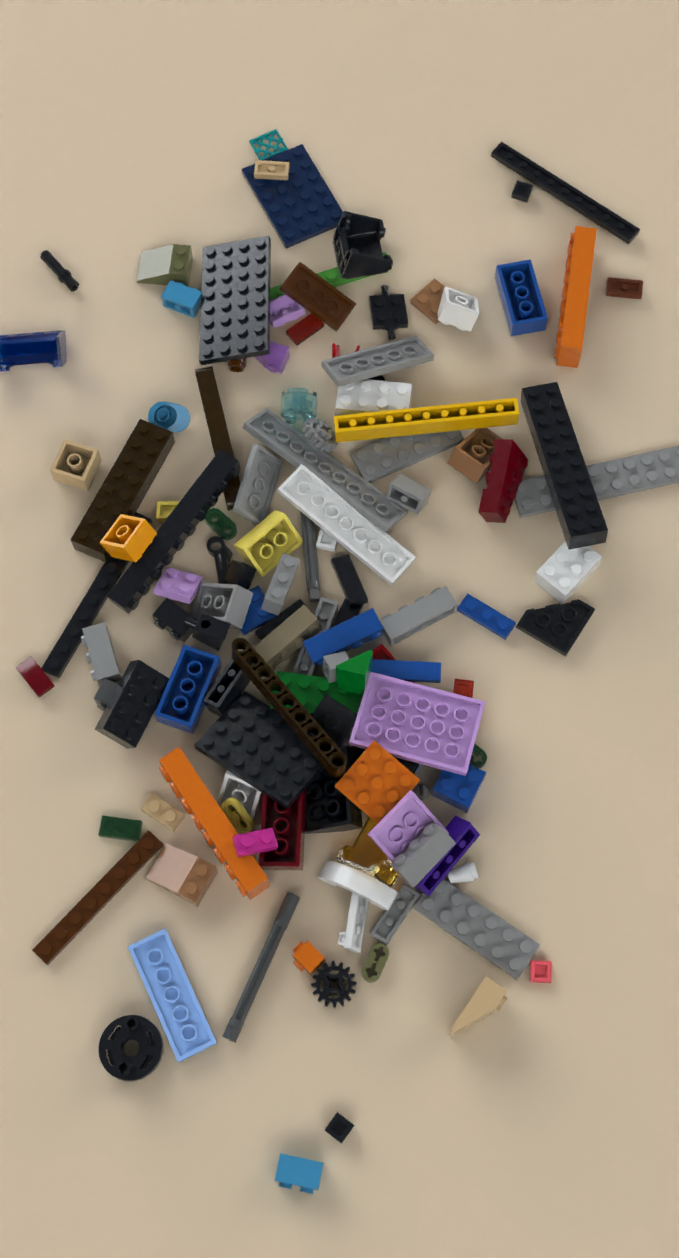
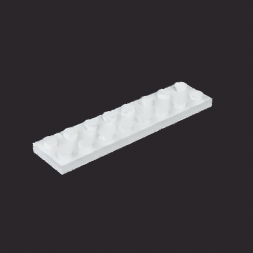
(346, 525)

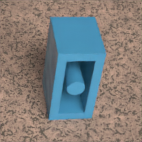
(182, 298)
(298, 1172)

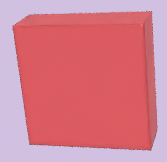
(540, 971)

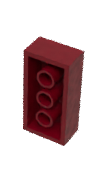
(289, 833)

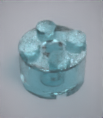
(298, 405)

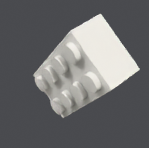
(372, 397)

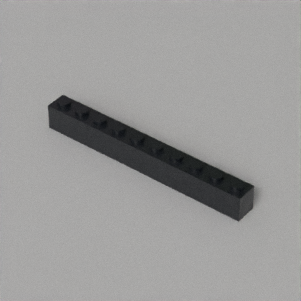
(174, 531)

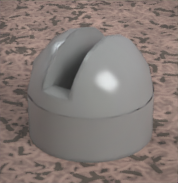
(425, 791)

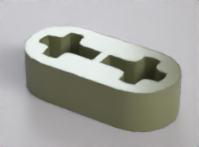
(371, 960)

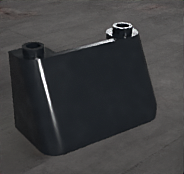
(359, 246)

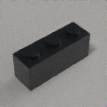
(226, 689)

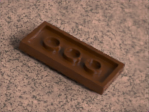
(317, 296)

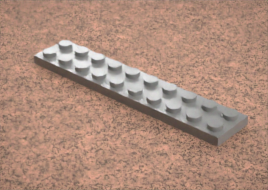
(608, 479)
(345, 482)

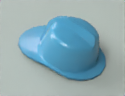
(169, 416)

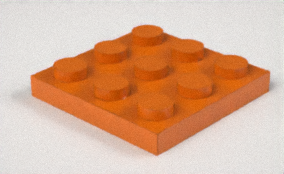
(376, 782)

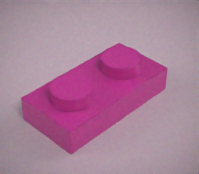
(255, 842)

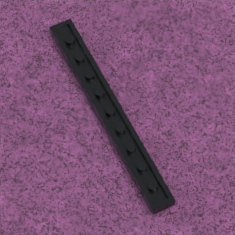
(565, 193)
(85, 613)

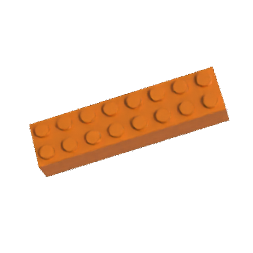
(575, 297)
(211, 818)

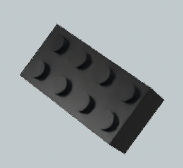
(132, 704)

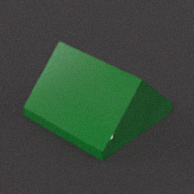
(354, 673)

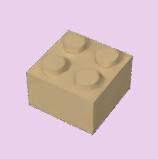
(76, 465)

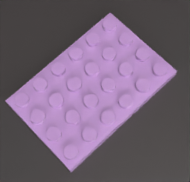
(418, 723)

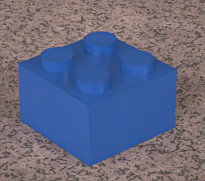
(459, 789)

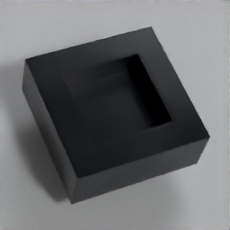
(522, 191)
(339, 1127)

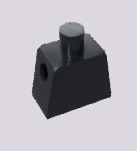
(214, 631)

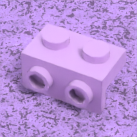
(284, 310)

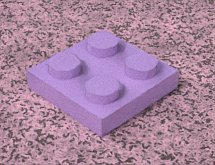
(178, 585)

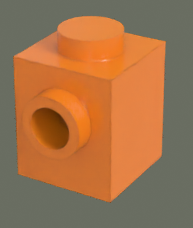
(307, 957)

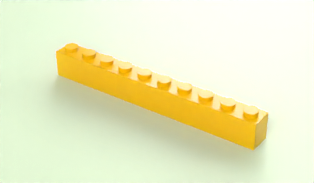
(426, 420)

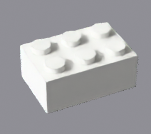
(567, 571)

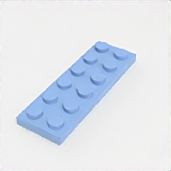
(172, 995)

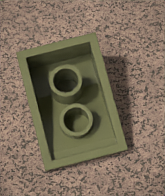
(165, 264)

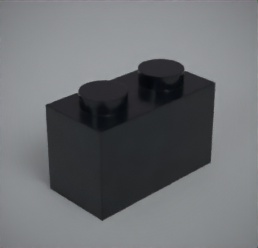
(172, 618)

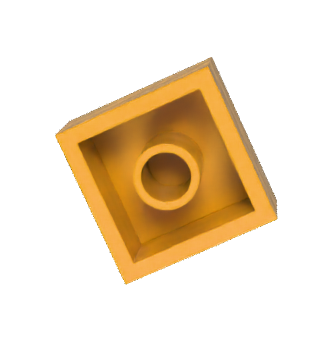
(128, 538)

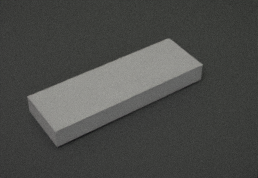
(393, 918)

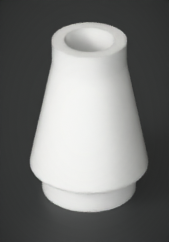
(464, 873)

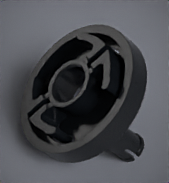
(126, 1067)

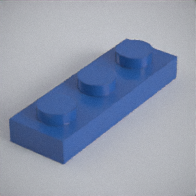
(486, 616)

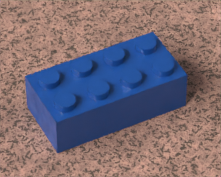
(521, 297)
(187, 687)

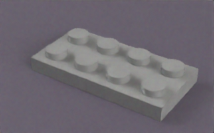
(257, 485)

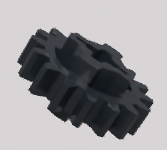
(327, 991)

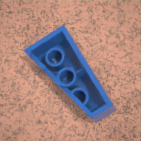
(344, 636)

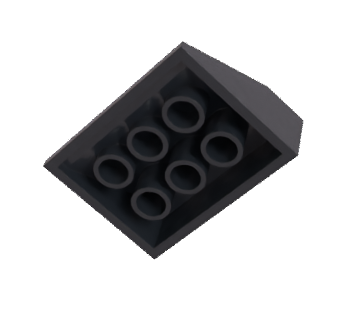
(327, 807)

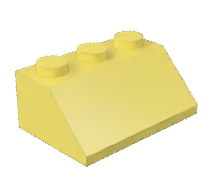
(268, 541)

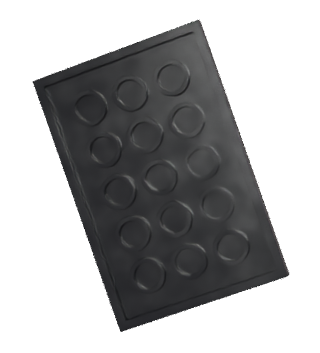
(261, 750)

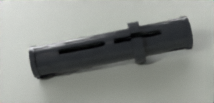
(64, 275)

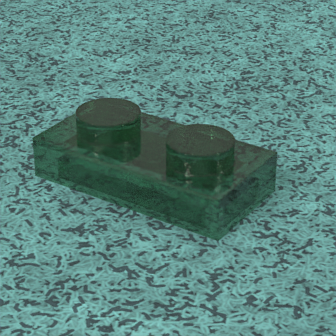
(120, 828)

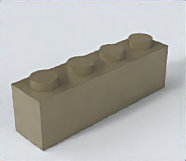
(288, 637)

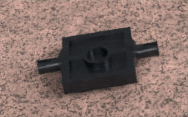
(388, 312)

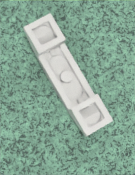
(358, 883)

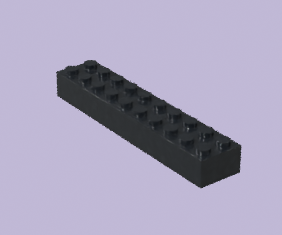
(563, 466)

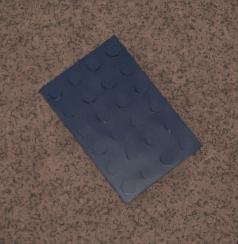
(299, 205)

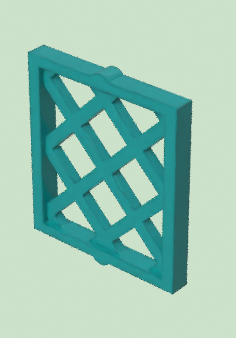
(265, 136)

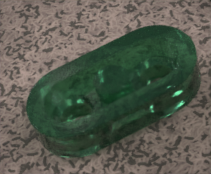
(221, 525)

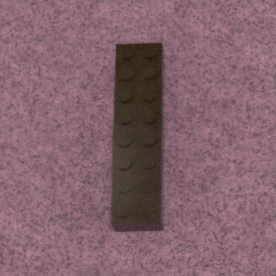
(124, 486)

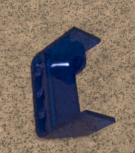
(32, 349)

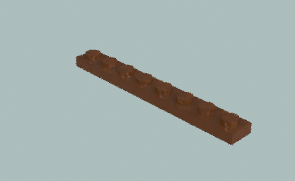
(97, 898)

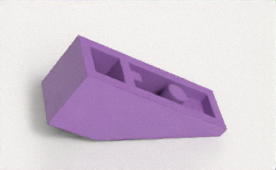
(276, 359)

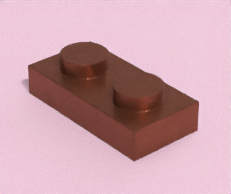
(624, 288)

